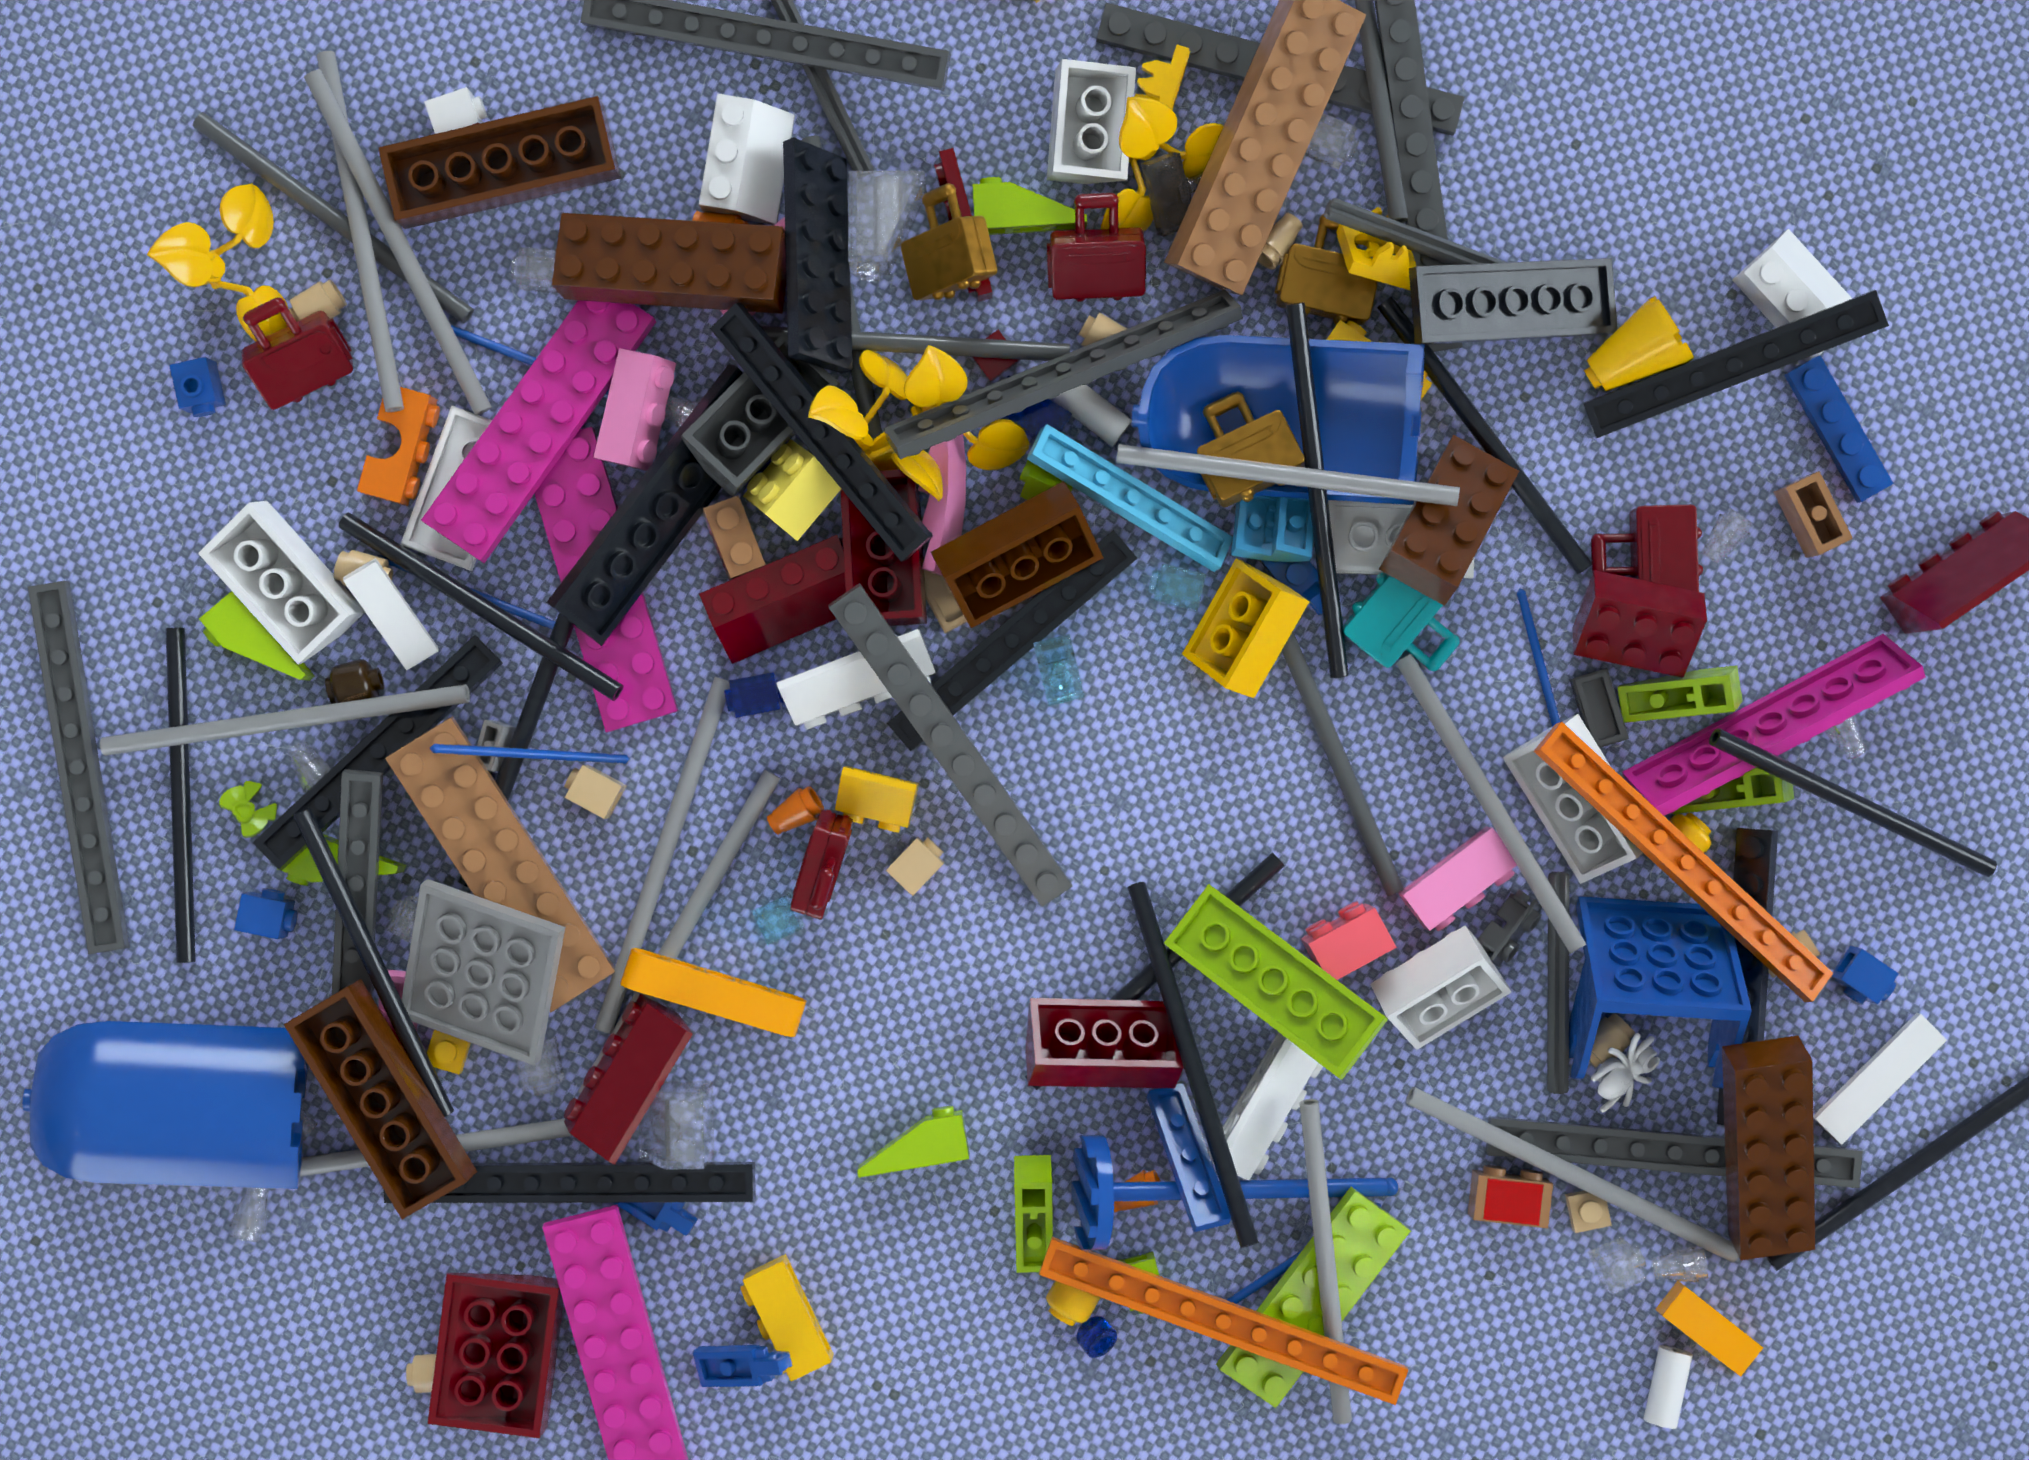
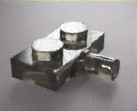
(1168, 191)

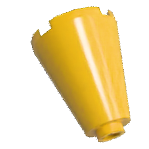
(1638, 349)

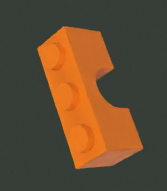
(396, 476)

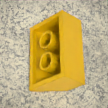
(1245, 628)

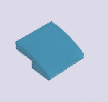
(1273, 529)

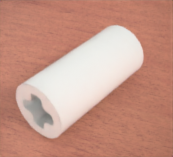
(1095, 413)
(1668, 1387)

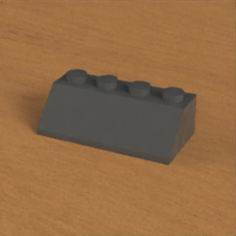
(744, 428)

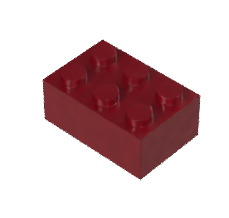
(1639, 623)

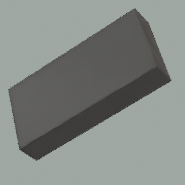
(1599, 707)

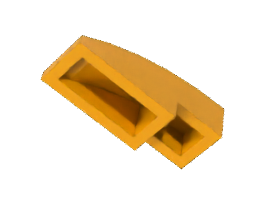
(1709, 1328)

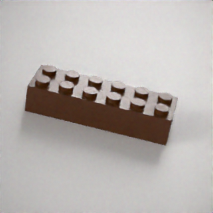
(499, 162)
(670, 262)
(381, 1099)
(1769, 1147)

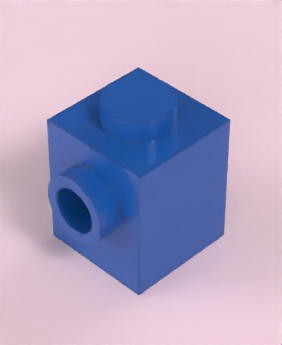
(197, 386)
(266, 914)
(1864, 976)

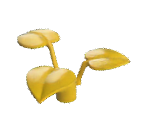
(1143, 131)
(188, 258)
(942, 380)
(841, 412)

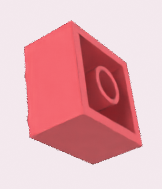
(1348, 940)

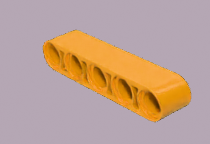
(713, 992)

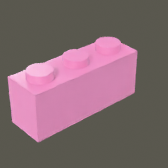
(635, 409)
(1459, 880)

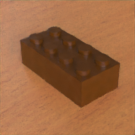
(1443, 539)
(1017, 554)

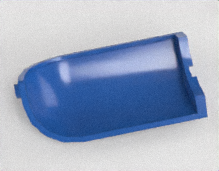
(1363, 398)
(169, 1105)

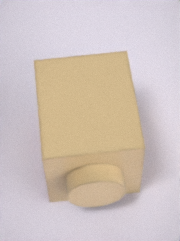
(594, 790)
(916, 864)

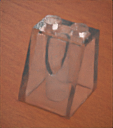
(880, 218)
(679, 1126)

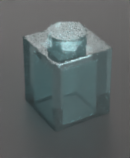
(1177, 587)
(777, 919)

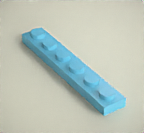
(1129, 498)

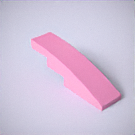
(946, 517)

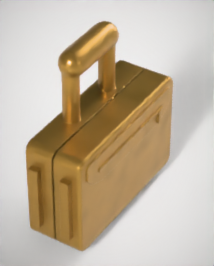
(950, 253)
(1324, 282)
(1259, 440)

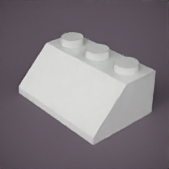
(1088, 122)
(746, 159)
(1789, 283)
(1440, 988)

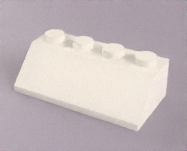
(281, 581)
(844, 684)
(1579, 831)
(1266, 1103)

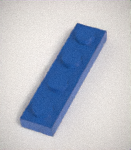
(1838, 429)
(1188, 1158)

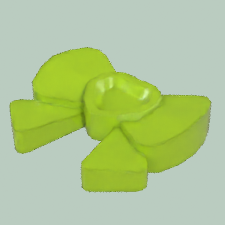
(237, 801)

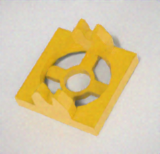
(1165, 77)
(1384, 266)

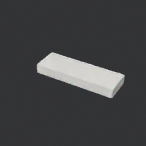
(390, 614)

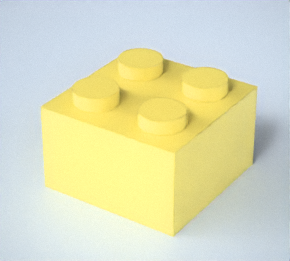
(792, 489)

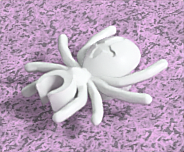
(1617, 1077)

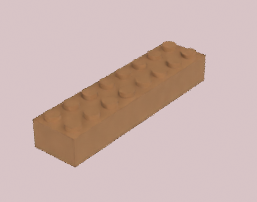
(1264, 141)
(495, 849)

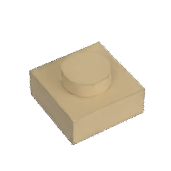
(1587, 1211)

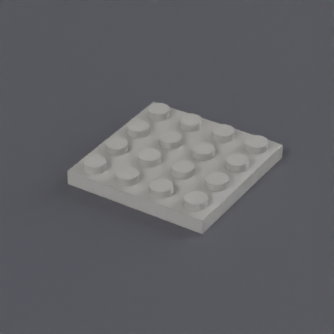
(481, 971)

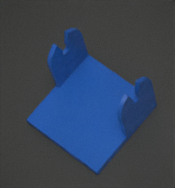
(1657, 963)

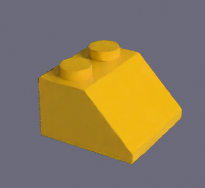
(876, 797)

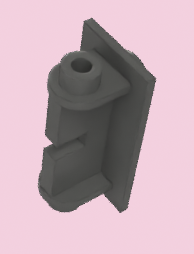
(1519, 918)

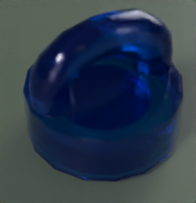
(1096, 1336)

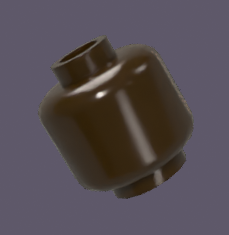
(353, 682)

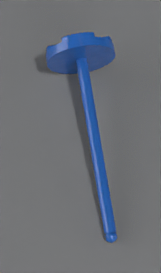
(1097, 1191)

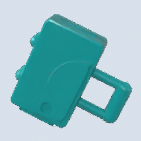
(1391, 621)

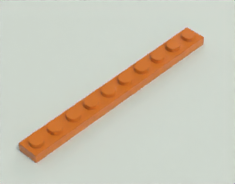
(1683, 862)
(1224, 1320)

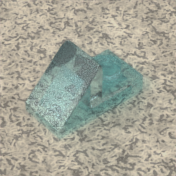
(1058, 669)

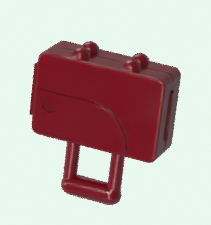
(1096, 261)
(296, 357)
(1661, 546)
(821, 864)

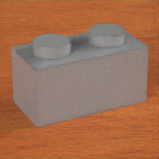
(494, 735)

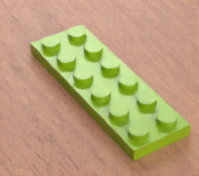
(1276, 982)
(1363, 1245)

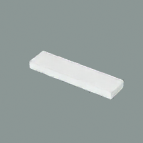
(1879, 1078)

